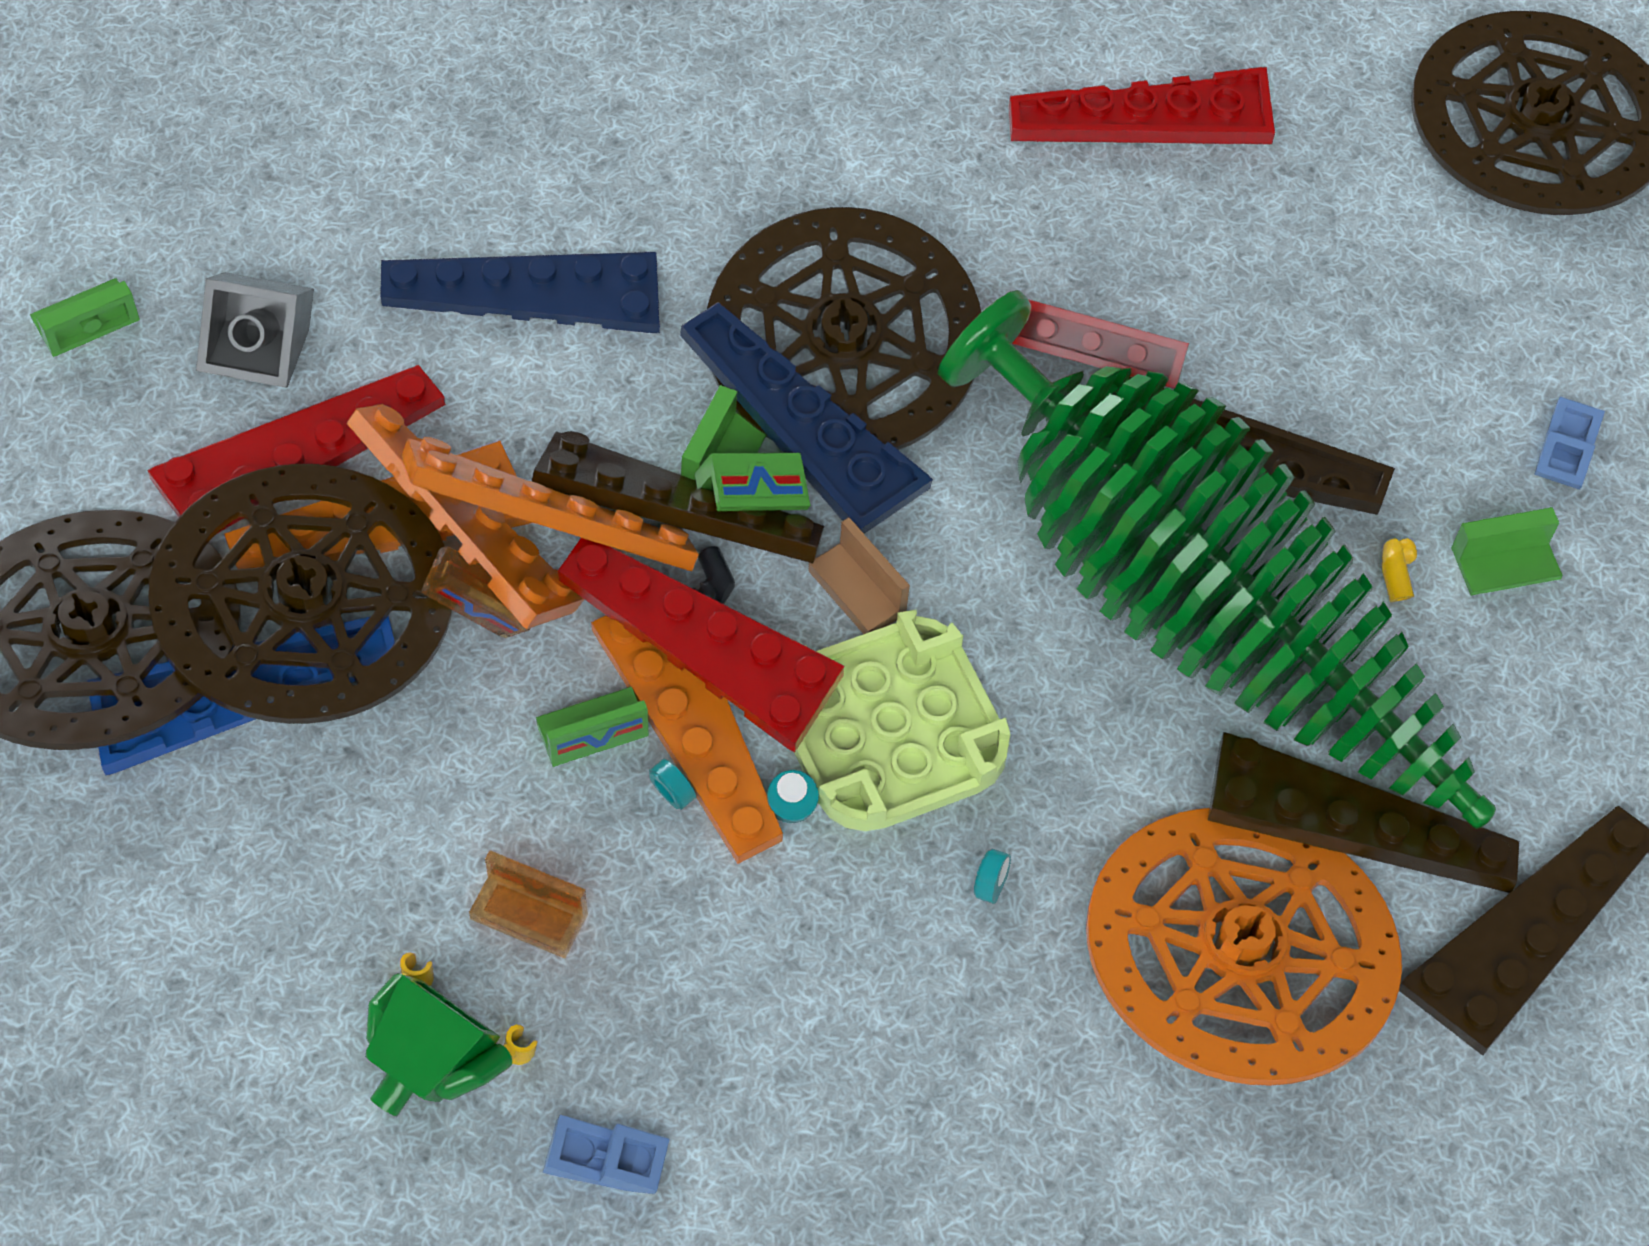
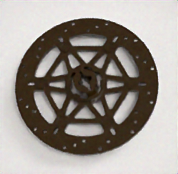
(1539, 113)
(857, 310)
(301, 594)
(92, 633)

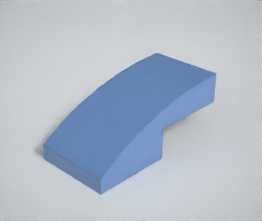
(1569, 443)
(606, 1157)

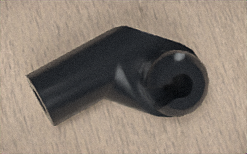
(719, 577)

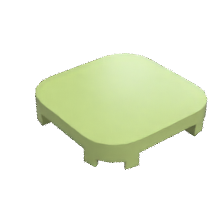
(903, 727)

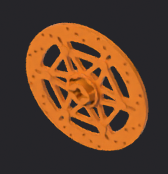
(1242, 951)

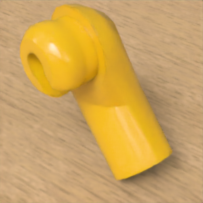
(1395, 557)

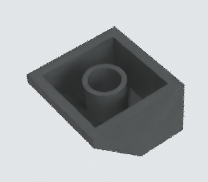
(253, 328)

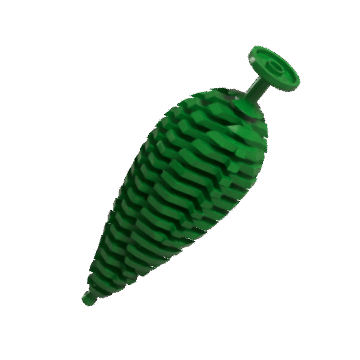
(1161, 521)

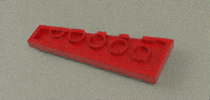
(1218, 110)
(304, 437)
(737, 658)

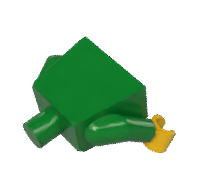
(431, 1042)

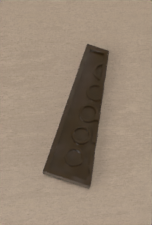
(1319, 469)
(651, 492)
(1324, 809)
(1509, 951)

